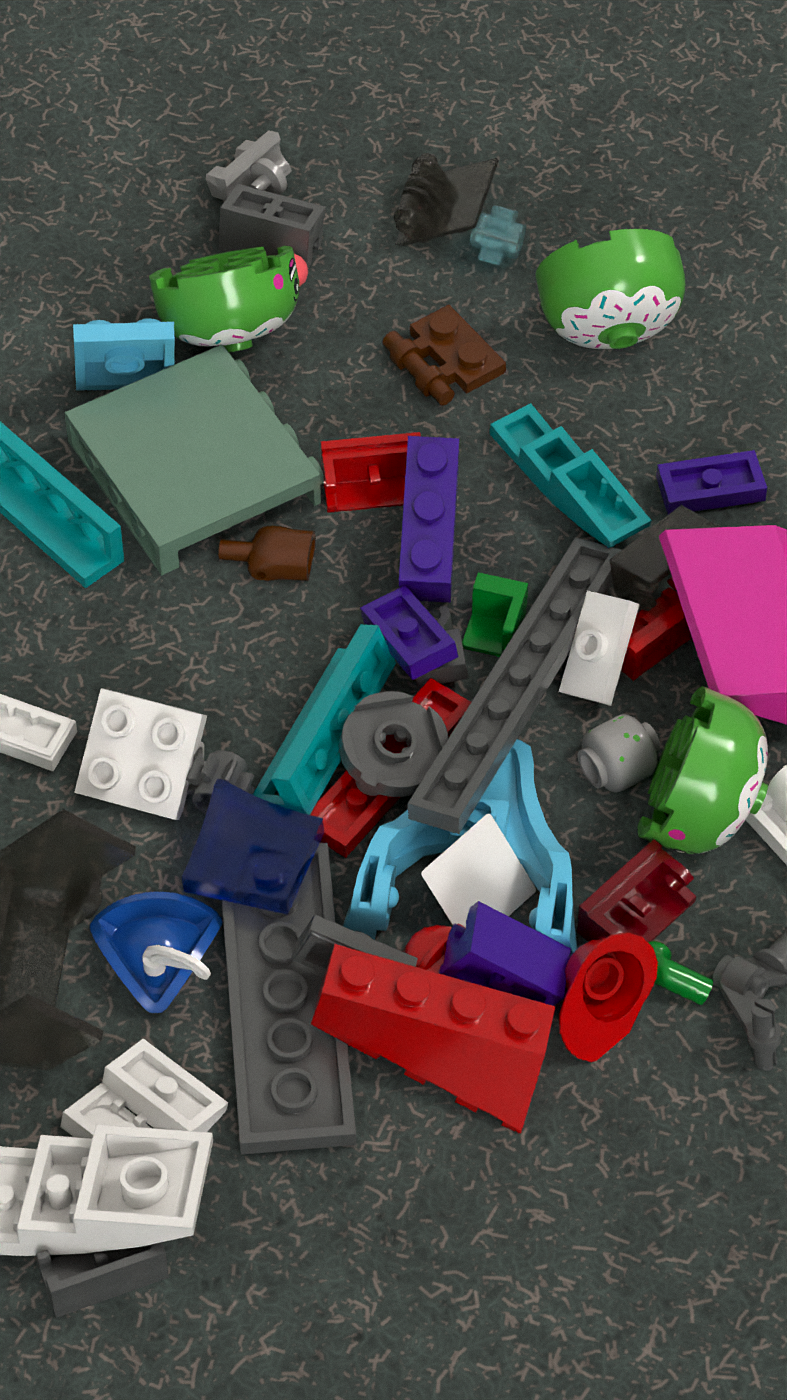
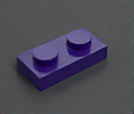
(712, 482)
(410, 632)

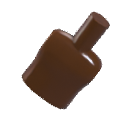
(274, 553)

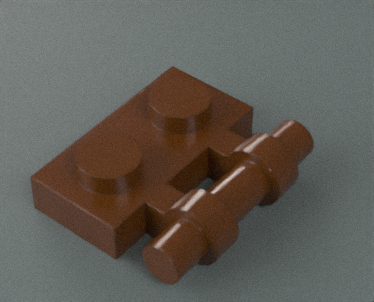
(456, 348)

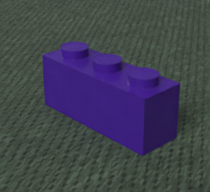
(429, 517)

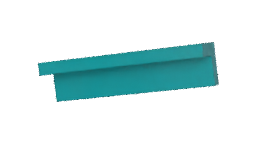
(56, 513)
(312, 745)

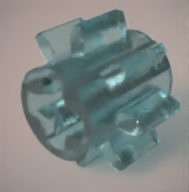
(498, 235)

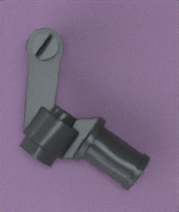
(743, 987)

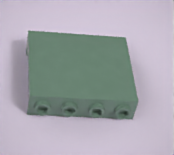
(190, 453)

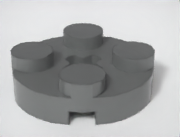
(365, 732)

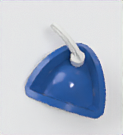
(156, 943)

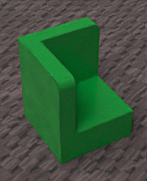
(496, 613)

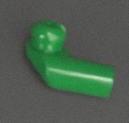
(678, 977)

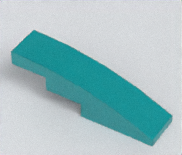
(569, 478)

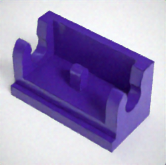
(506, 956)

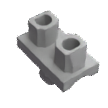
(255, 165)

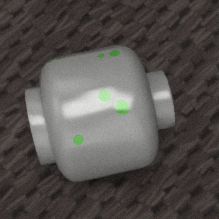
(619, 753)

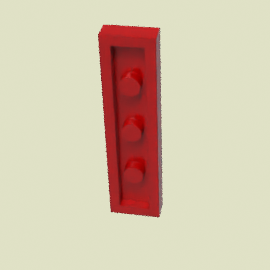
(352, 814)

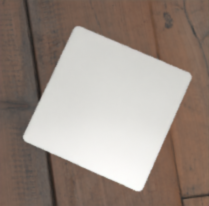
(478, 869)

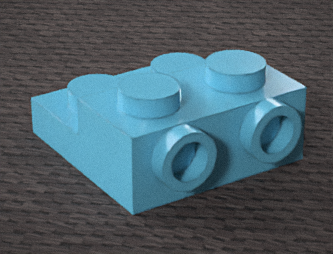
(121, 353)

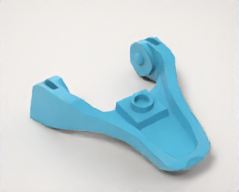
(516, 810)

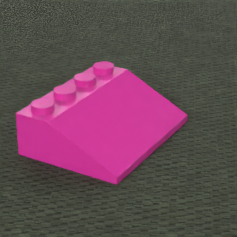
(736, 609)

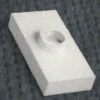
(599, 648)
(34, 733)

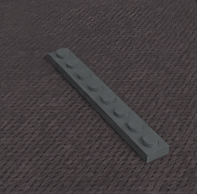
(511, 691)

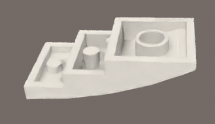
(101, 1191)

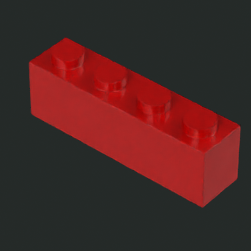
(439, 1029)

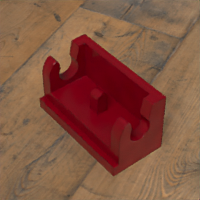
(638, 897)

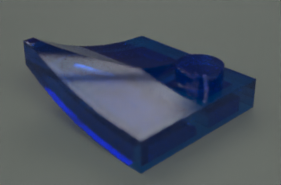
(251, 851)

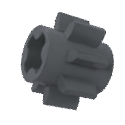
(218, 765)

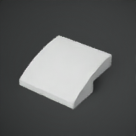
(150, 1088)

